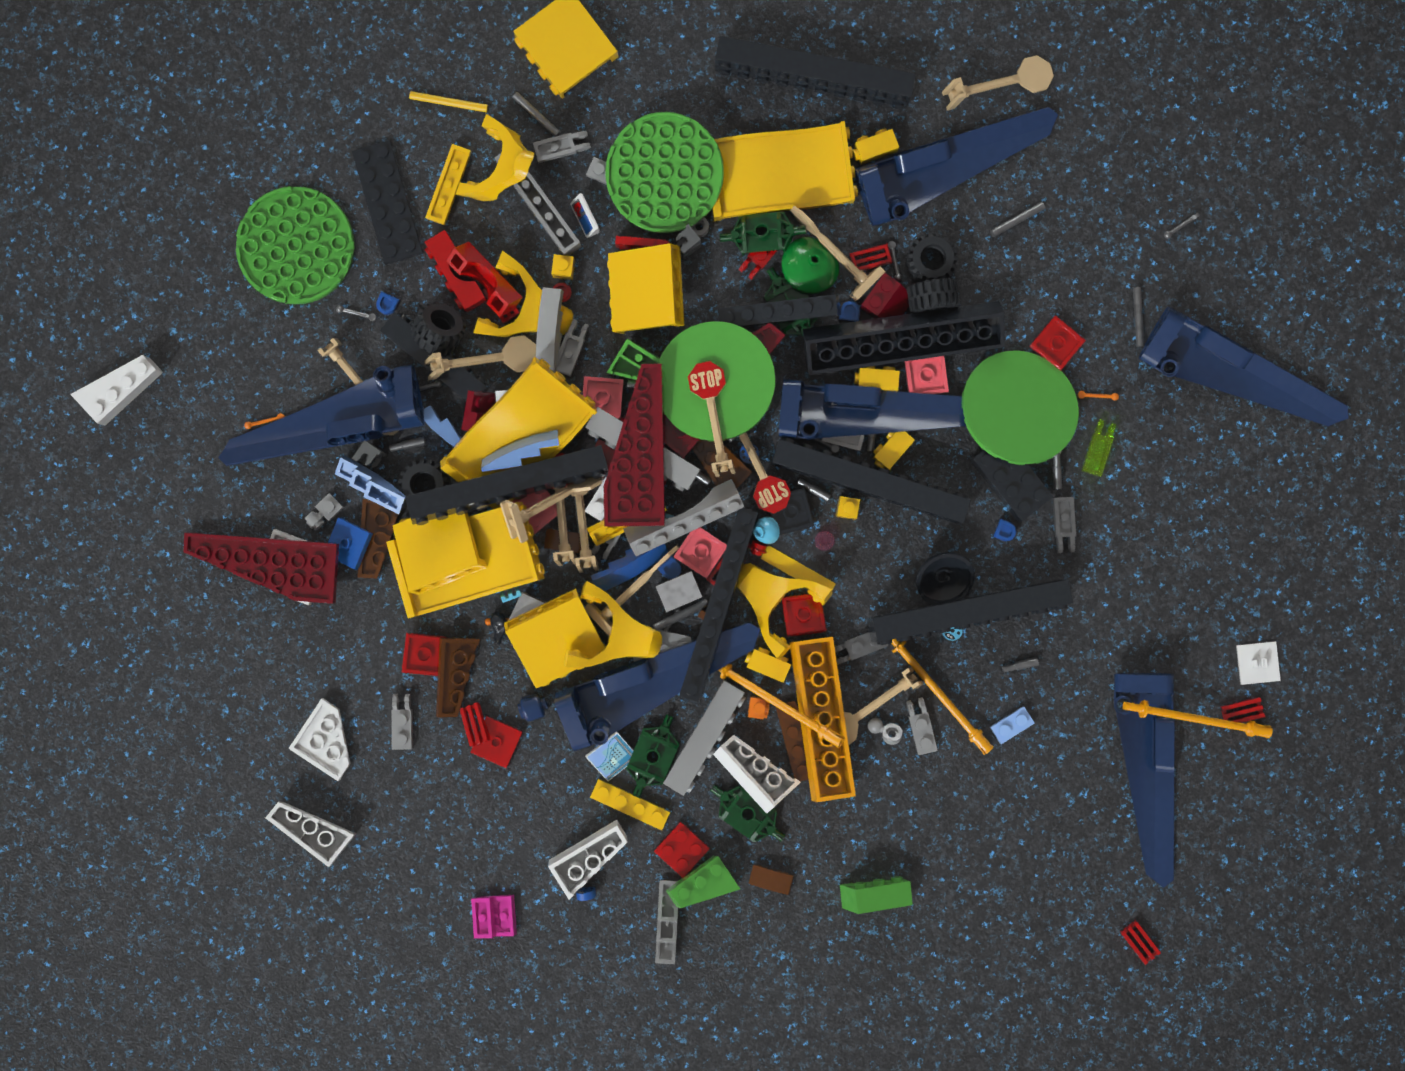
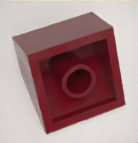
(886, 299)

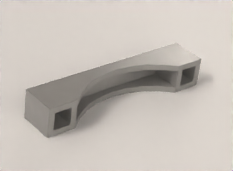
(718, 503)

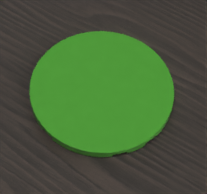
(664, 172)
(295, 245)
(747, 375)
(1020, 407)

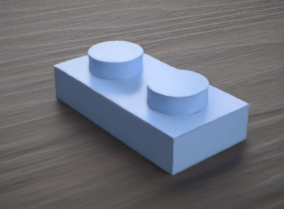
(1012, 725)

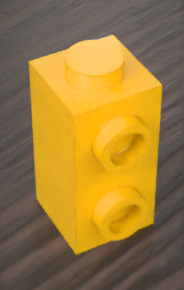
(875, 147)
(885, 379)
(892, 450)
(762, 662)

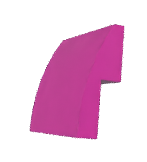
(494, 916)

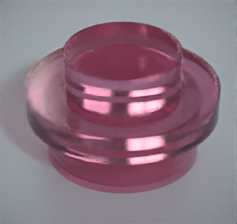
(824, 540)

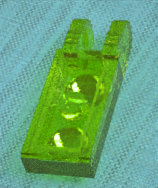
(1098, 450)

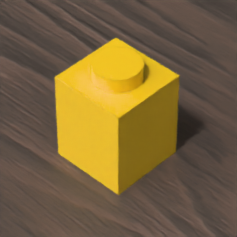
(563, 267)
(847, 507)

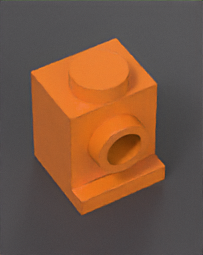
(758, 708)

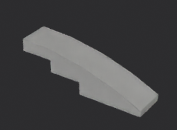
(549, 326)
(666, 926)

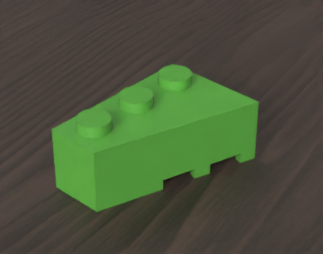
(630, 359)
(703, 883)
(876, 895)

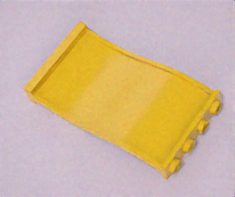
(785, 171)
(533, 405)
(506, 559)

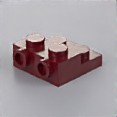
(476, 406)

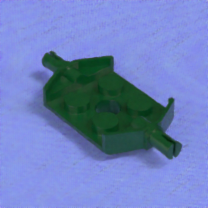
(777, 237)
(780, 291)
(664, 744)
(731, 808)

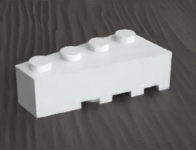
(114, 391)
(755, 773)
(314, 834)
(583, 860)

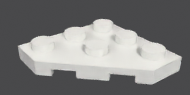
(324, 741)

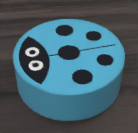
(953, 635)

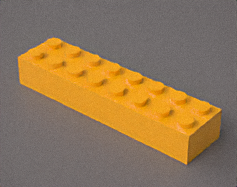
(821, 701)

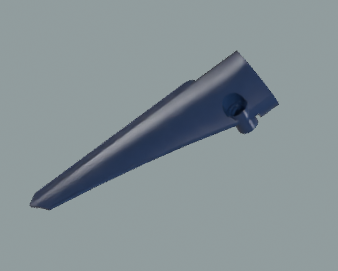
(936, 167)
(1224, 365)
(862, 410)
(343, 419)
(638, 687)
(1150, 766)

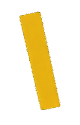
(794, 568)

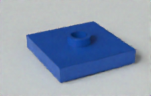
(352, 542)

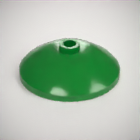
(803, 272)

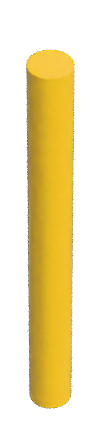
(448, 101)

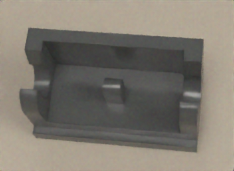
(690, 242)
(368, 452)

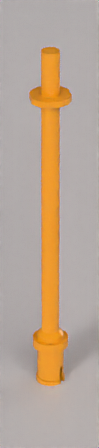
(1250, 728)
(823, 730)
(974, 734)

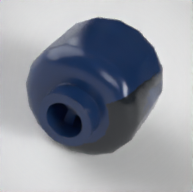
(532, 707)

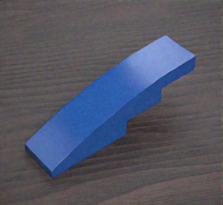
(627, 567)

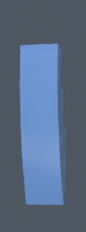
(442, 428)
(512, 454)
(371, 484)

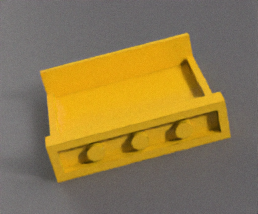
(564, 44)
(645, 288)
(436, 552)
(548, 632)

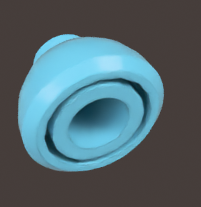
(766, 530)

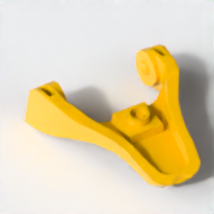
(511, 166)
(528, 317)
(764, 594)
(626, 636)

